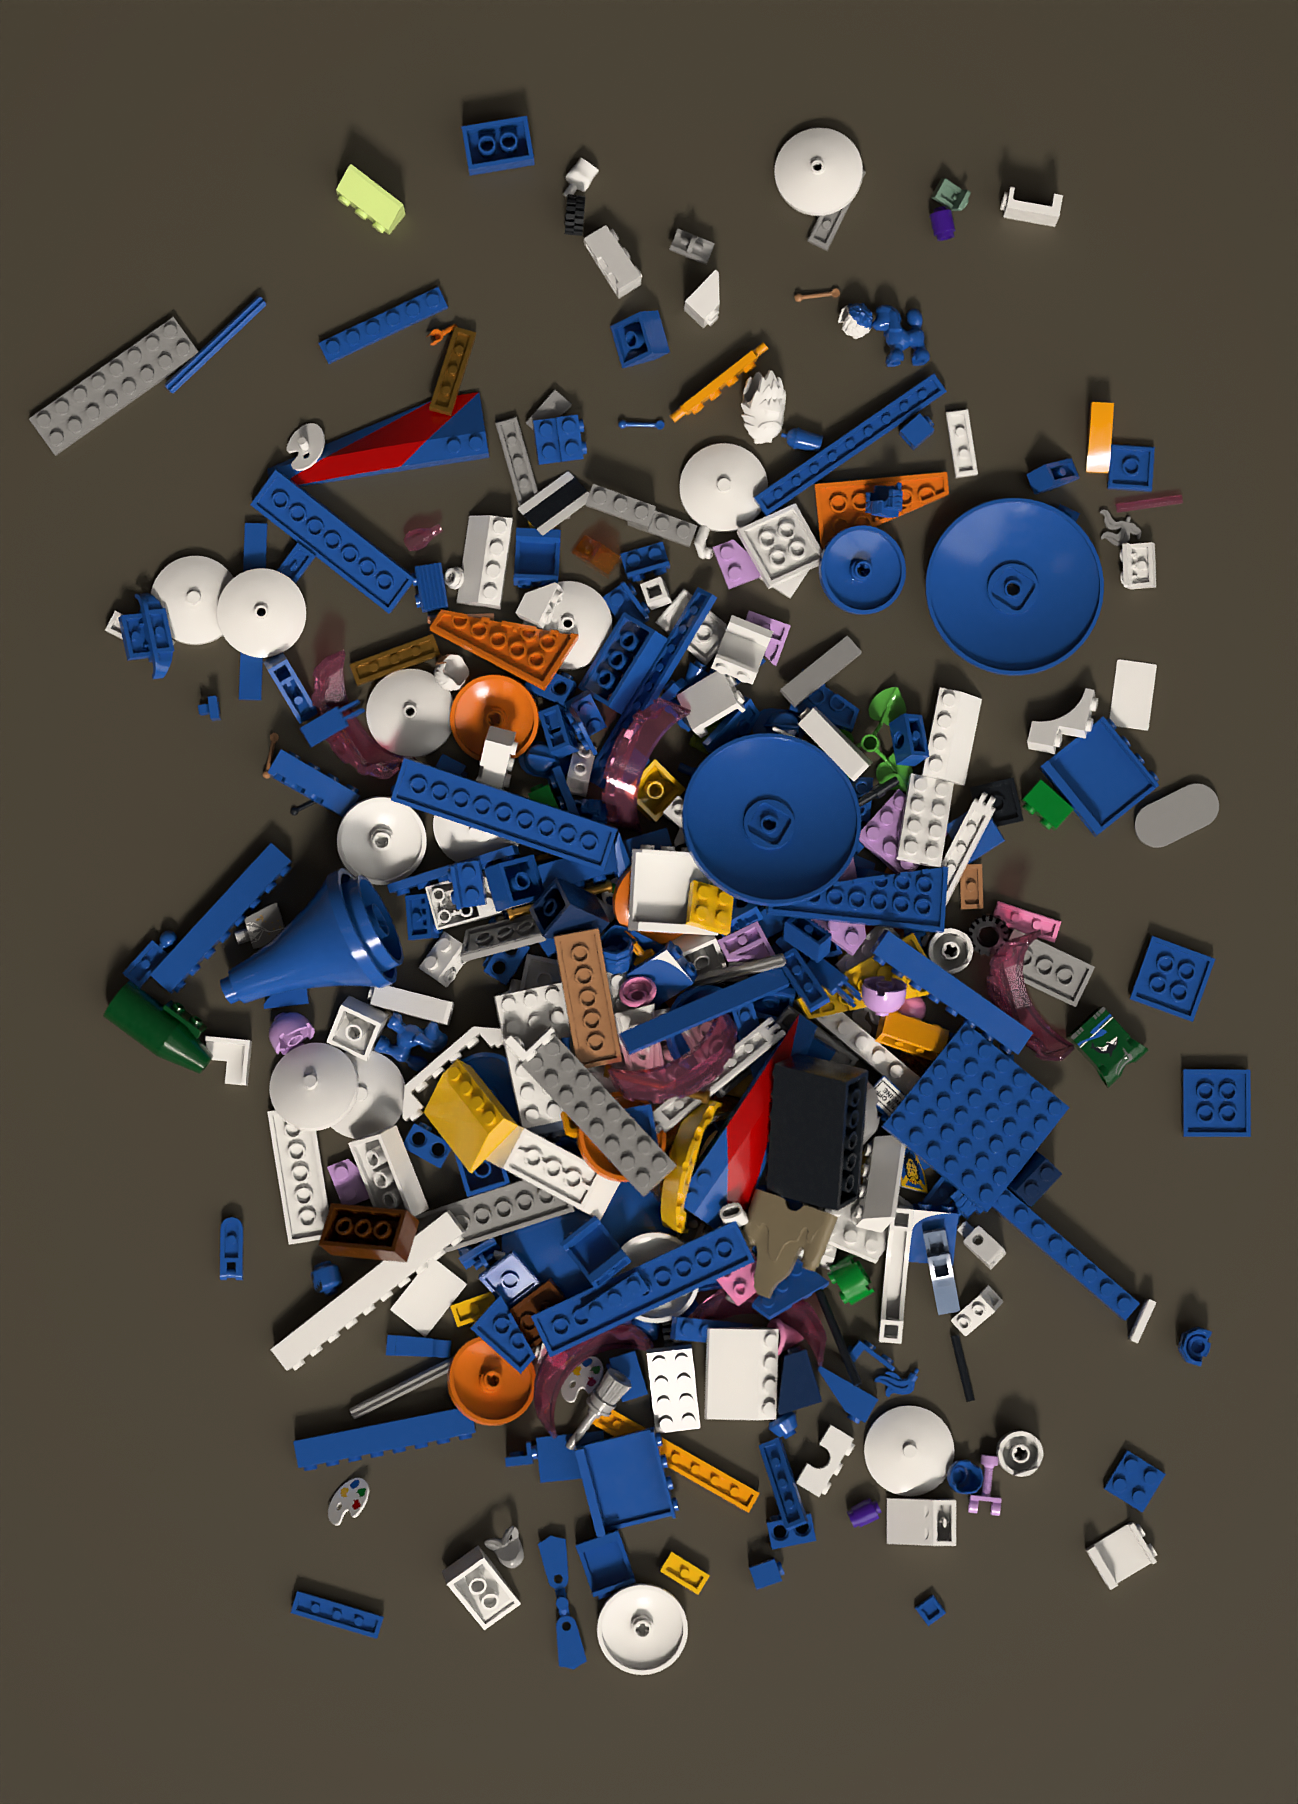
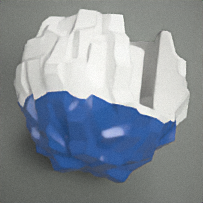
(856, 320)

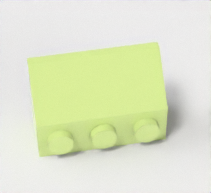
(370, 200)

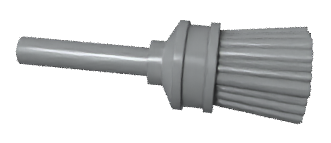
(601, 1402)

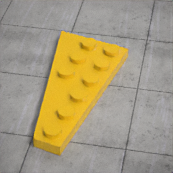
(856, 977)

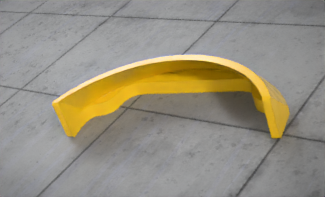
(684, 1156)

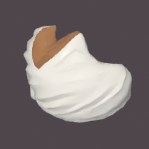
(451, 672)

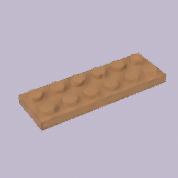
(587, 998)

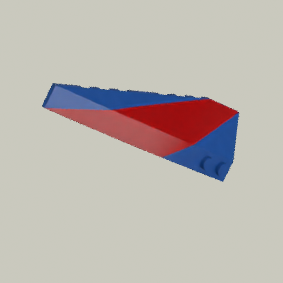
(400, 444)
(739, 1151)

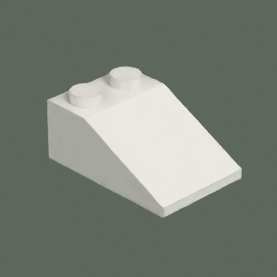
(480, 1587)

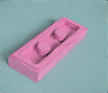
(1027, 921)

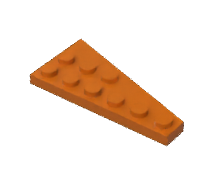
(843, 503)
(512, 646)

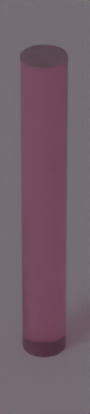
(1150, 503)

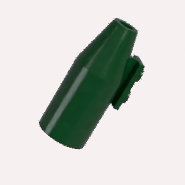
(161, 1029)

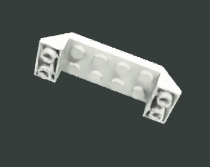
(411, 1105)
(554, 1171)

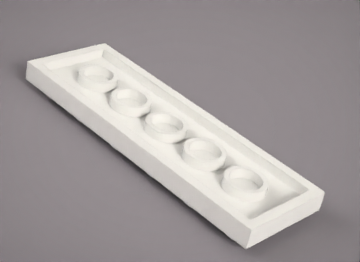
(299, 1180)

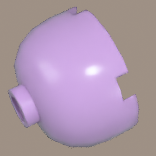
(883, 996)
(289, 1031)

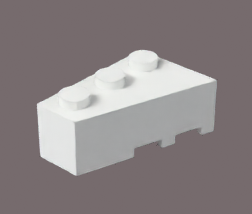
(613, 261)
(497, 758)

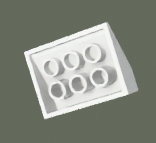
(741, 1373)

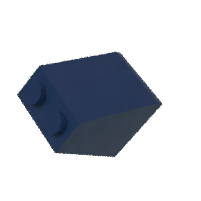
(567, 909)
(1034, 1179)
(797, 1382)

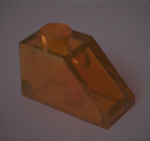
(597, 556)

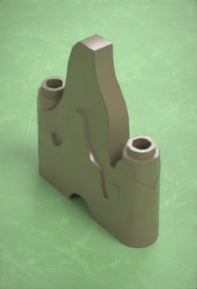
(782, 1236)

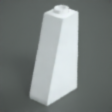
(834, 743)
(412, 1004)

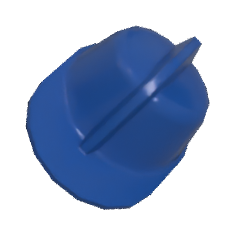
(778, 718)
(539, 761)

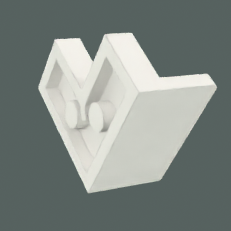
(236, 1053)

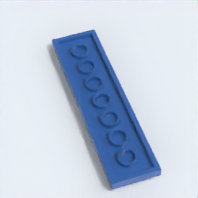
(333, 541)

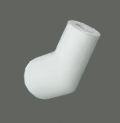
(700, 543)

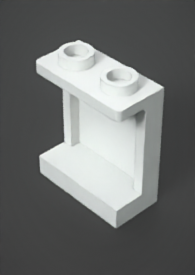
(1030, 211)
(710, 701)

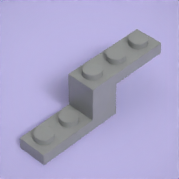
(641, 515)

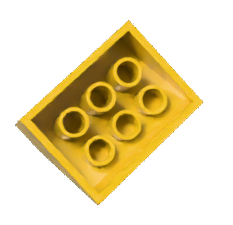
(468, 1115)

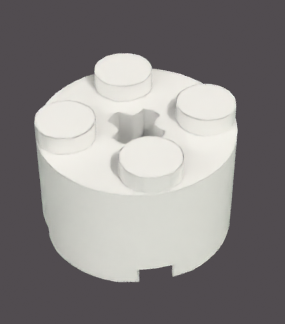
(954, 939)
(1030, 1459)

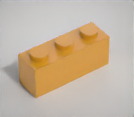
(911, 1035)

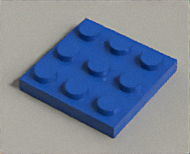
(1172, 979)
(1216, 1103)

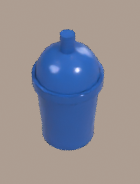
(803, 439)

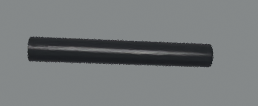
(962, 1367)

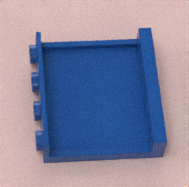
(1100, 776)
(626, 1480)

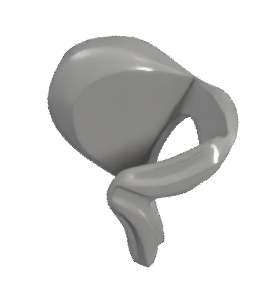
(508, 1551)

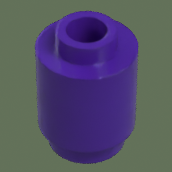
(942, 223)
(864, 1513)

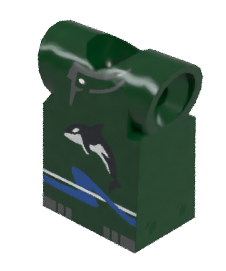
(1106, 1045)

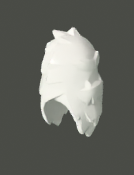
(763, 407)

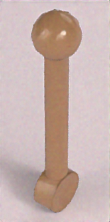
(835, 293)
(274, 738)

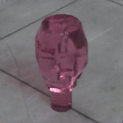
(420, 537)

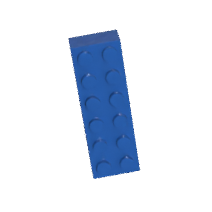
(580, 874)

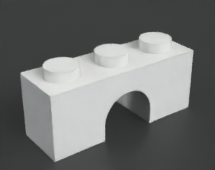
(817, 1479)

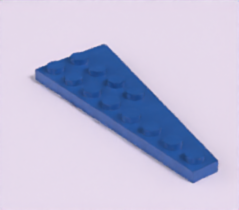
(894, 901)

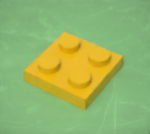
(709, 908)

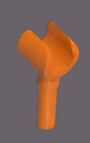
(438, 334)

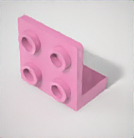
(740, 1283)

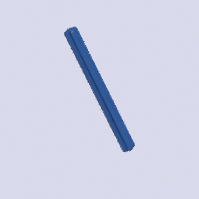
(215, 344)

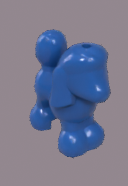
(899, 339)
(409, 1036)

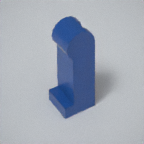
(417, 1346)

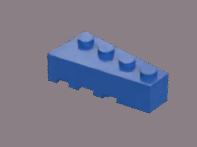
(313, 784)

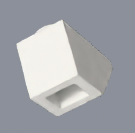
(539, 604)

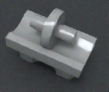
(692, 246)

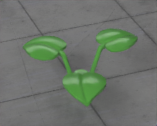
(885, 708)

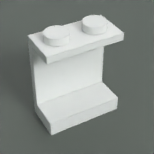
(742, 649)
(1121, 1554)

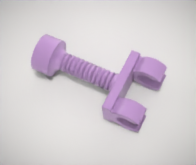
(989, 1462)

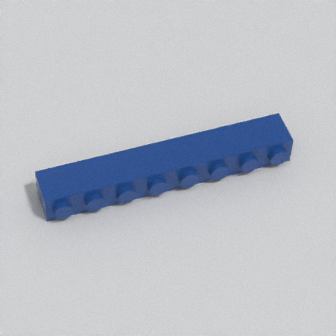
(221, 918)
(951, 992)
(1065, 1255)
(382, 1437)

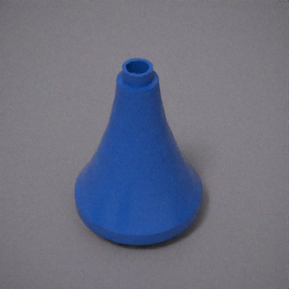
(334, 941)

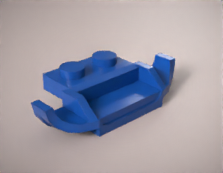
(148, 635)

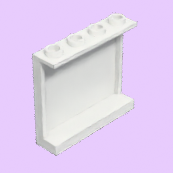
(661, 890)

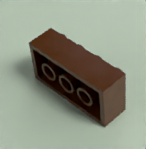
(369, 1232)

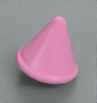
(637, 991)
(787, 1335)

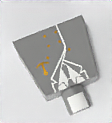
(261, 927)

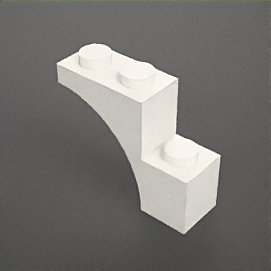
(1048, 734)

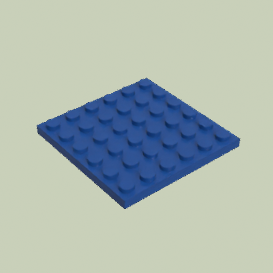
(975, 1117)

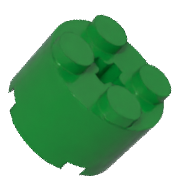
(851, 1279)

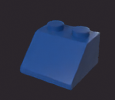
(640, 338)

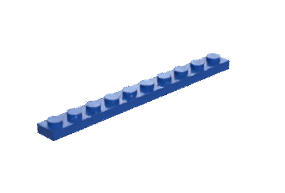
(849, 445)
(658, 674)

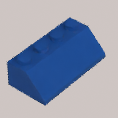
(622, 663)

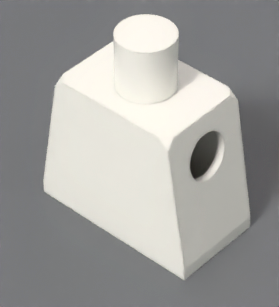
(989, 1251)

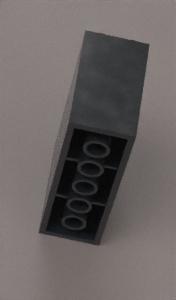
(816, 1131)

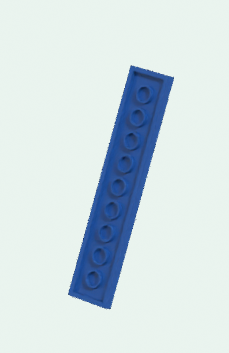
(504, 814)
(666, 1276)

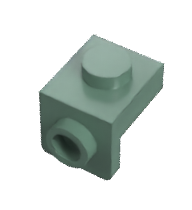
(951, 195)

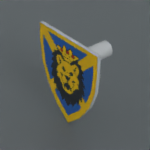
(912, 1173)

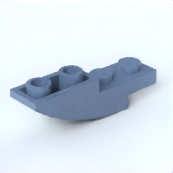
(941, 1271)

